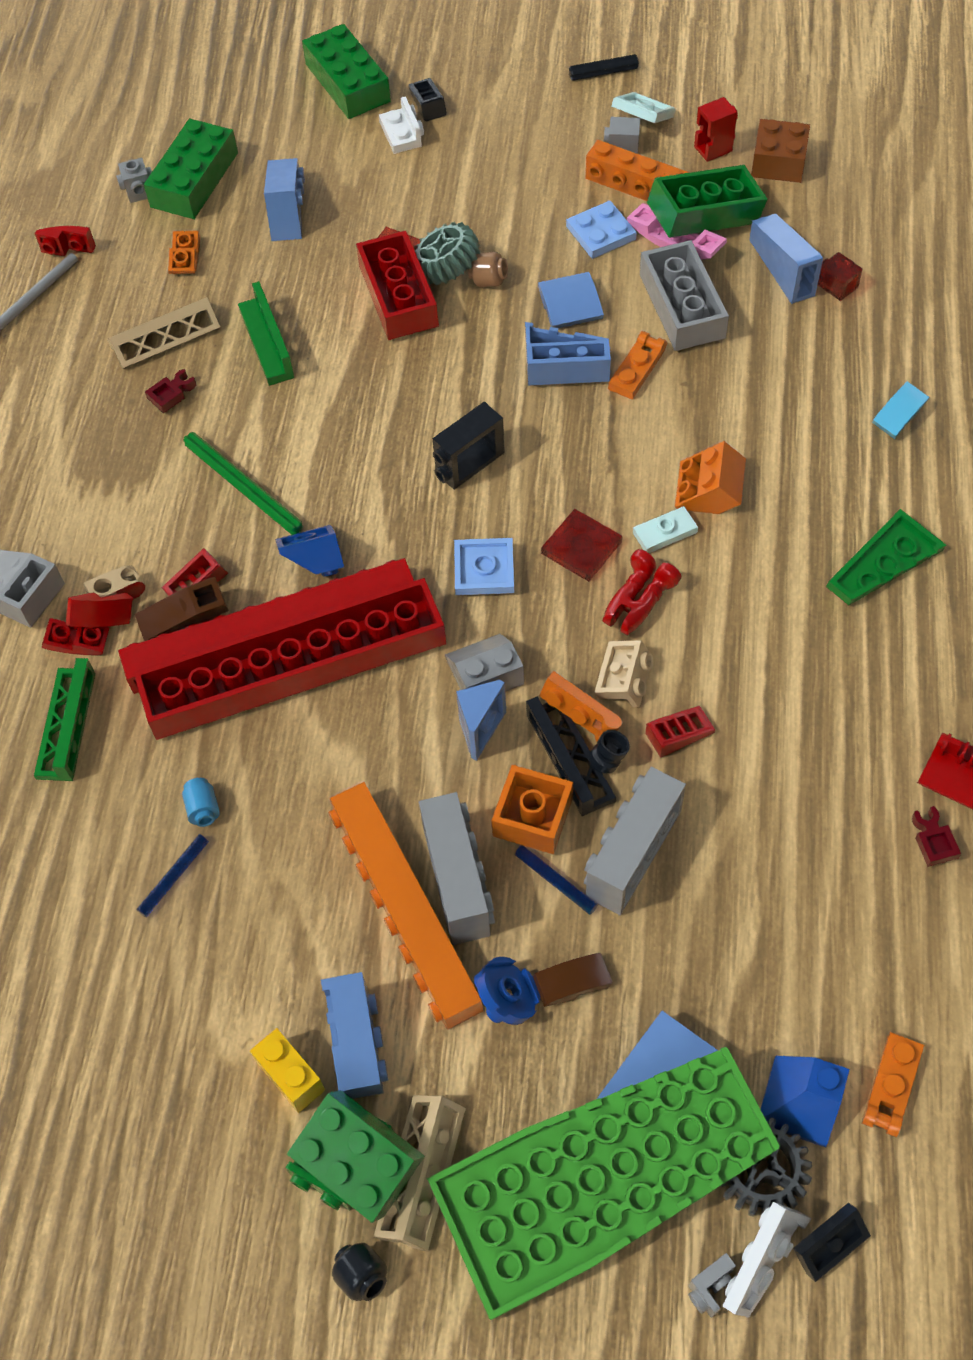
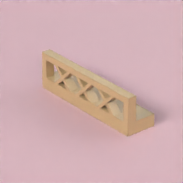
(159, 323)
(437, 1141)

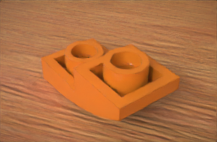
(184, 252)

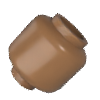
(488, 270)

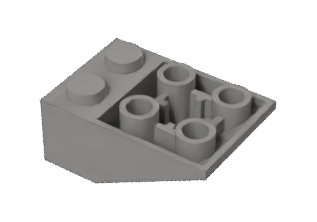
(26, 585)

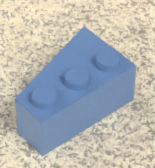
(284, 198)
(565, 357)
(354, 1036)

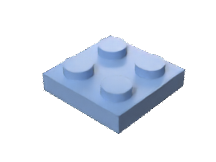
(601, 229)
(484, 566)

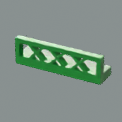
(266, 337)
(71, 725)

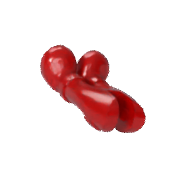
(643, 568)

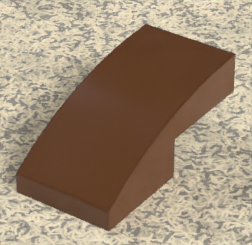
(572, 978)

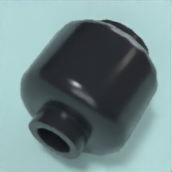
(359, 1272)

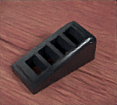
(428, 99)

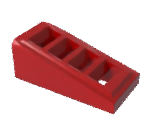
(193, 567)
(666, 746)

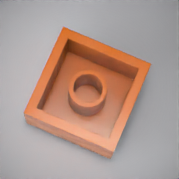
(532, 809)

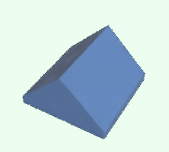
(480, 713)

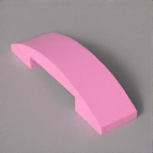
(647, 225)

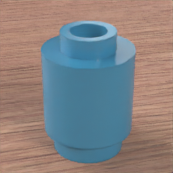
(200, 802)

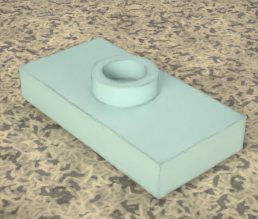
(665, 530)

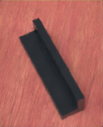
(564, 758)

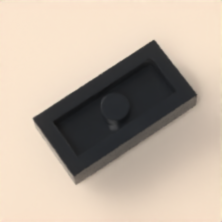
(832, 1242)

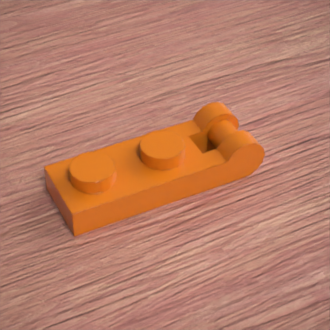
(637, 365)
(579, 706)
(893, 1083)

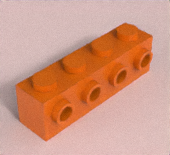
(625, 169)

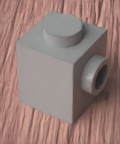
(623, 133)

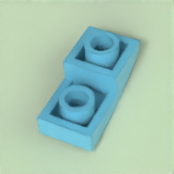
(900, 409)

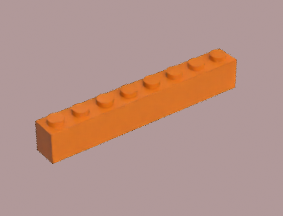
(406, 906)

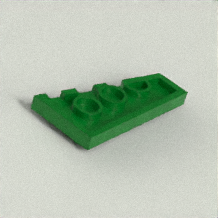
(887, 555)

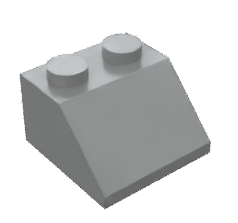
(487, 662)

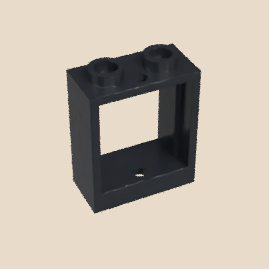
(468, 445)

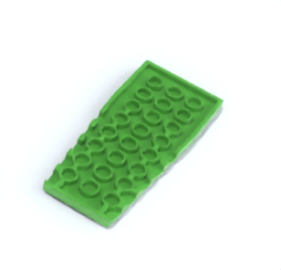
(598, 1177)

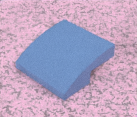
(570, 300)

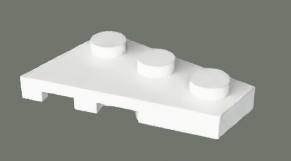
(759, 1256)

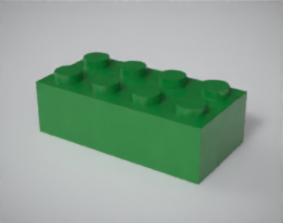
(346, 71)
(191, 168)
(706, 200)

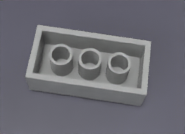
(683, 295)
(634, 840)
(457, 868)

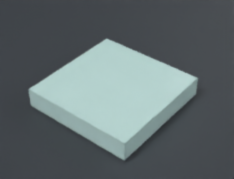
(643, 107)

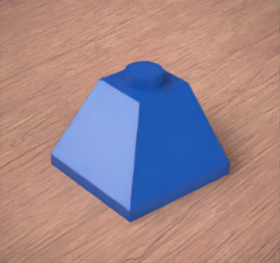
(313, 550)
(805, 1096)

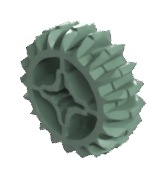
(447, 252)

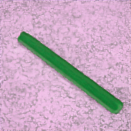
(243, 483)

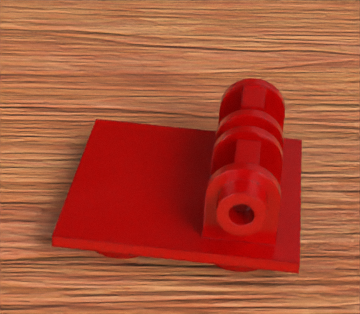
(950, 770)

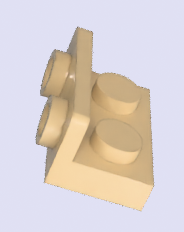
(624, 671)

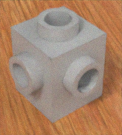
(132, 176)

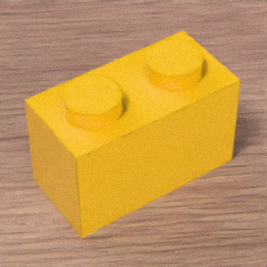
(287, 1070)

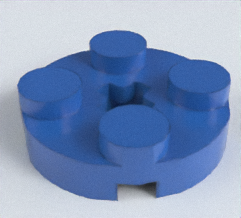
(492, 987)

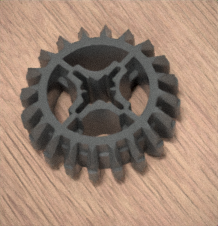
(792, 1186)

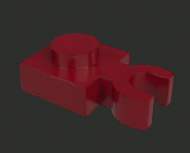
(169, 393)
(935, 842)

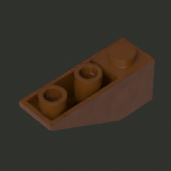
(182, 609)

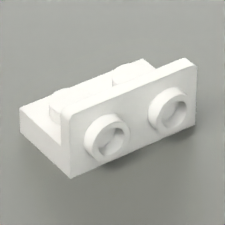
(402, 127)

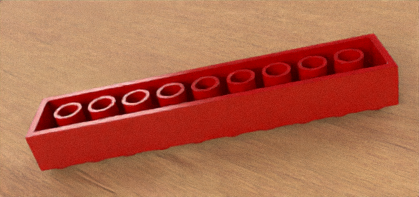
(289, 658)

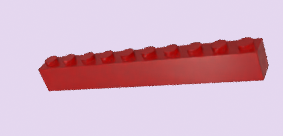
(261, 617)

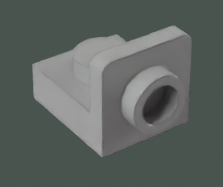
(714, 1277)

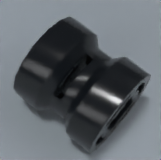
(609, 751)

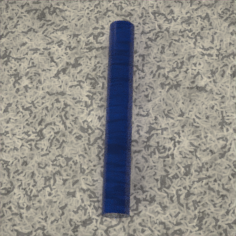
(172, 875)
(556, 879)

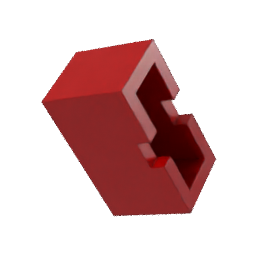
(716, 130)

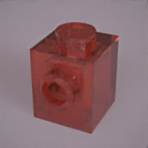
(839, 276)

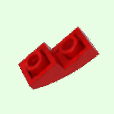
(60, 239)
(96, 611)
(74, 640)

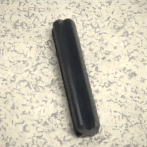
(603, 67)

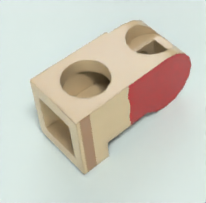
(116, 582)

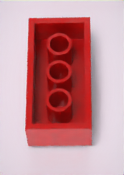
(397, 285)

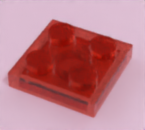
(581, 545)

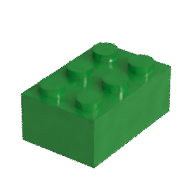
(355, 1155)

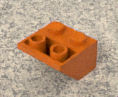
(711, 480)

